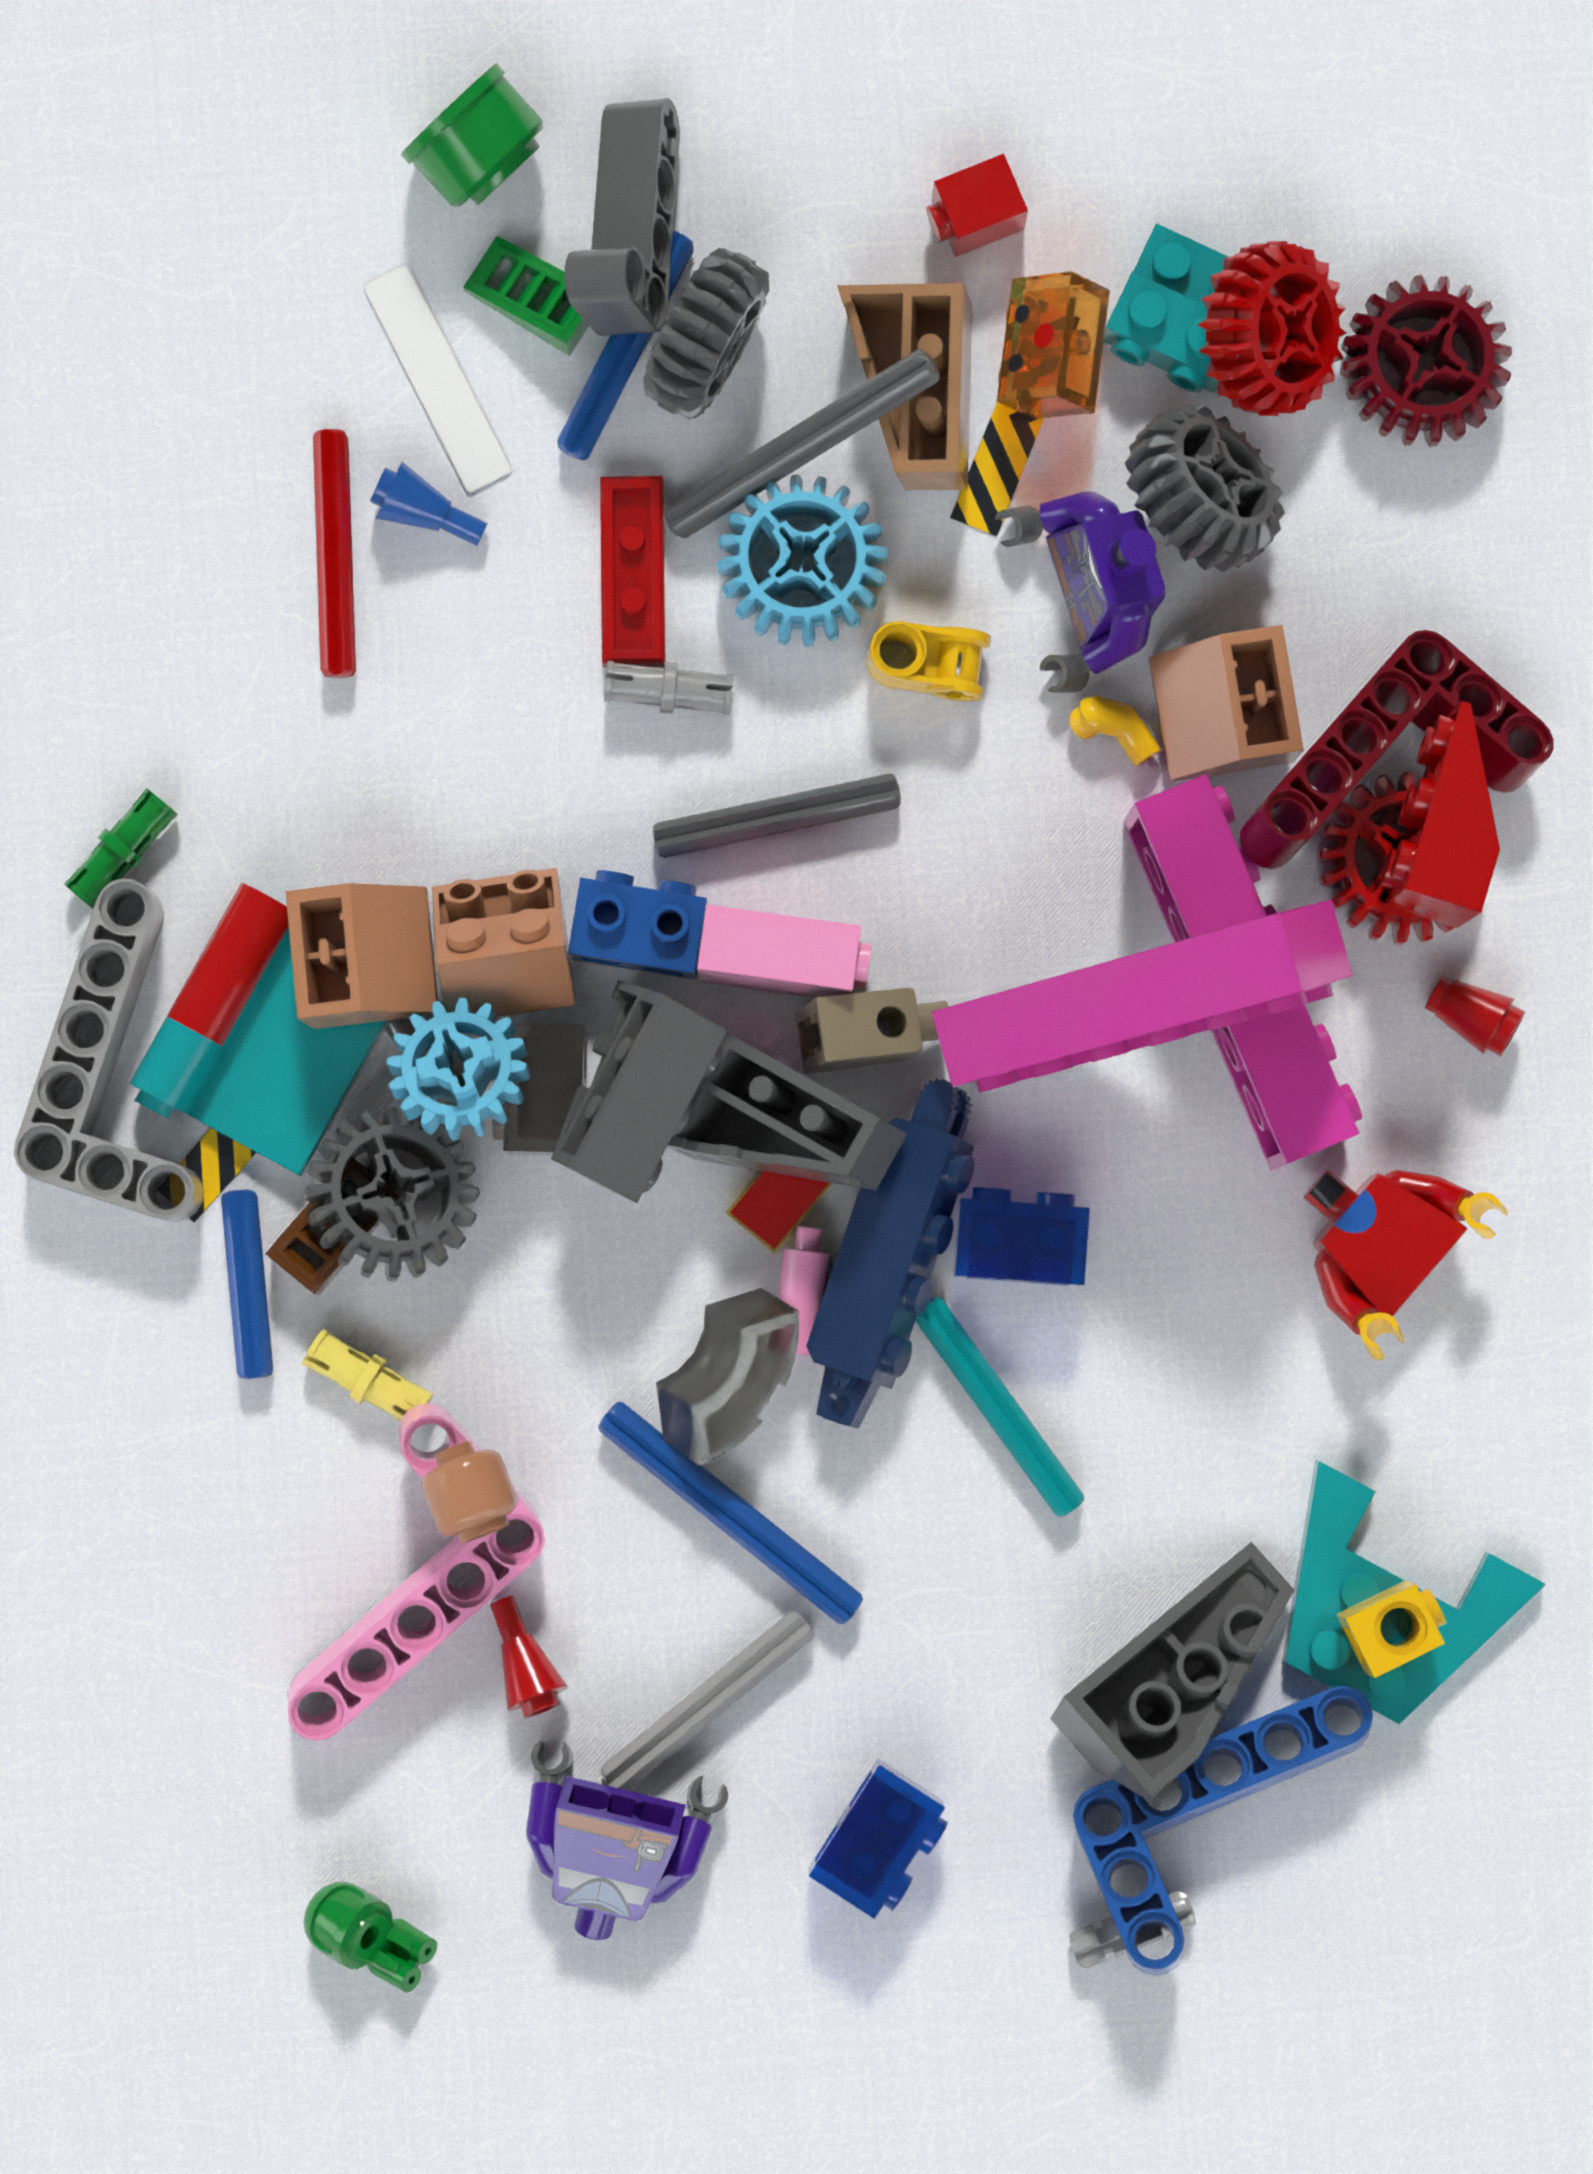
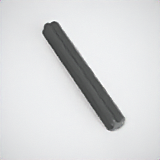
(776, 815)

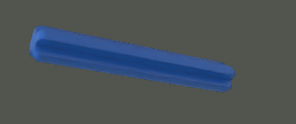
(613, 372)

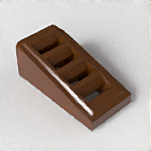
(282, 1250)

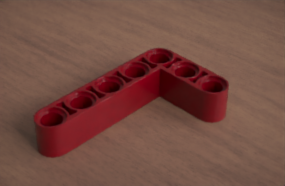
(1415, 686)

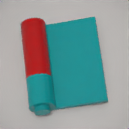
(241, 1054)

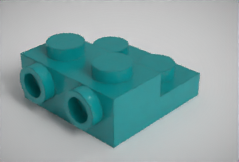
(1162, 308)

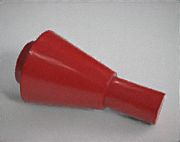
(528, 1673)

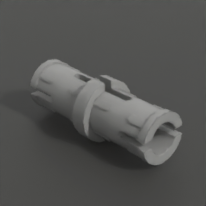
(668, 687)

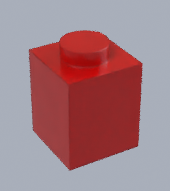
(977, 206)

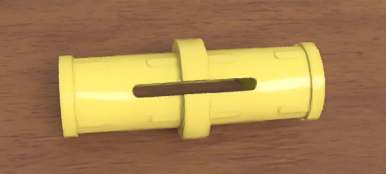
(364, 1376)

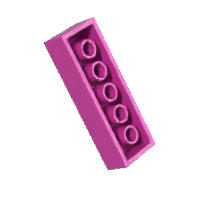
(1206, 886)
(1145, 998)

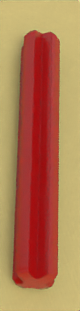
(334, 553)

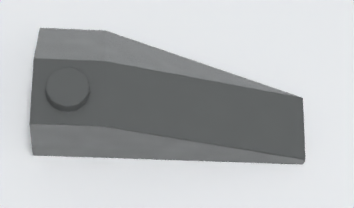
(1166, 1690)

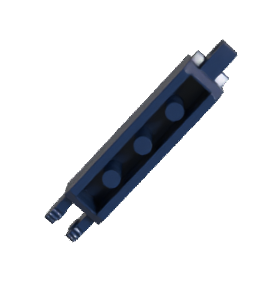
(889, 1256)

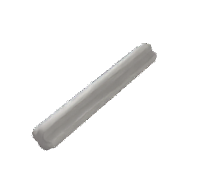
(708, 1701)

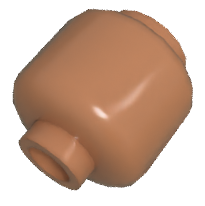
(469, 1492)

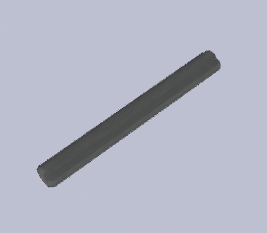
(802, 443)

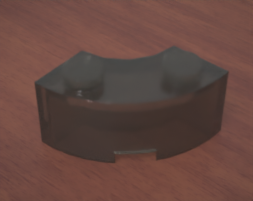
(730, 1376)

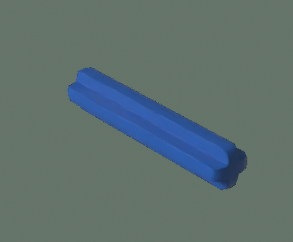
(247, 1284)

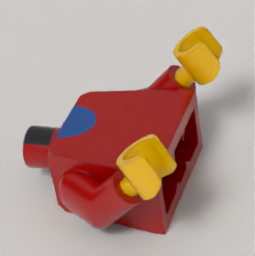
(1387, 1242)

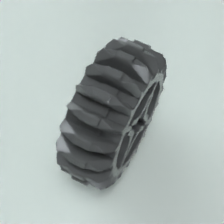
(706, 333)
(1204, 488)
(400, 1223)

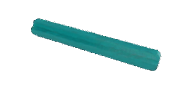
(999, 1408)

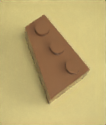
(931, 430)

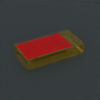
(775, 1206)

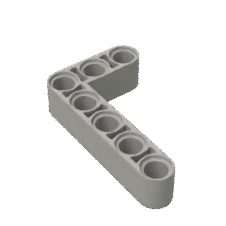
(95, 1067)

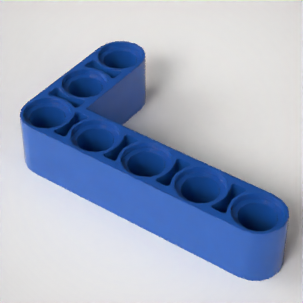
(1202, 1796)

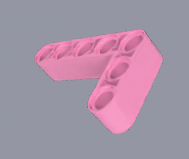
(426, 1588)

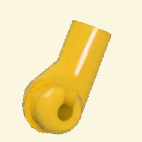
(1117, 720)

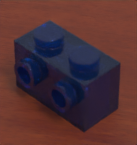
(1021, 1239)
(878, 1839)

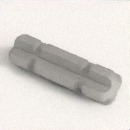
(1092, 1944)

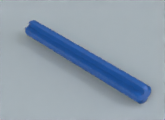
(731, 1513)

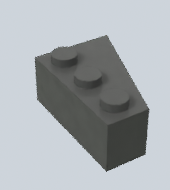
(638, 1091)
(783, 1123)

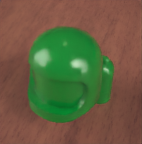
(360, 1931)

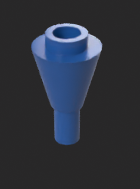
(414, 502)

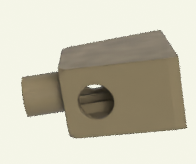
(844, 1031)

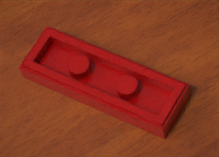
(632, 570)

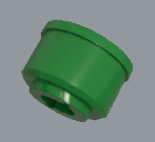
(477, 140)

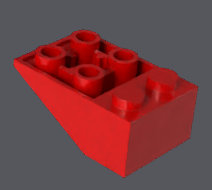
(1451, 828)

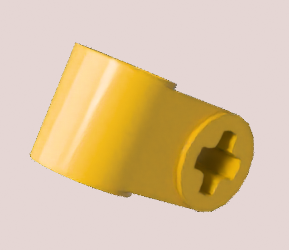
(934, 660)

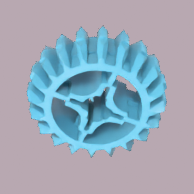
(821, 542)

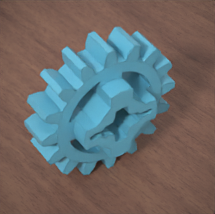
(485, 1059)

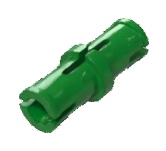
(121, 847)

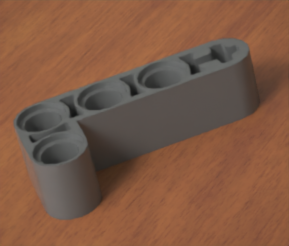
(626, 274)

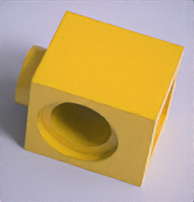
(1364, 1620)

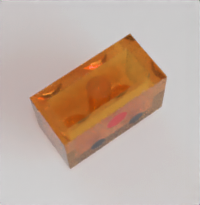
(1053, 345)

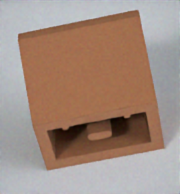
(1226, 704)
(503, 943)
(361, 953)

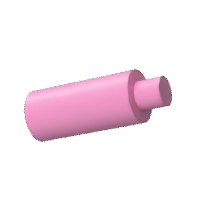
(804, 1280)

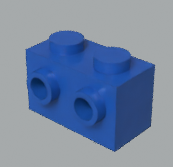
(638, 925)

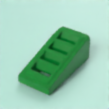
(562, 335)

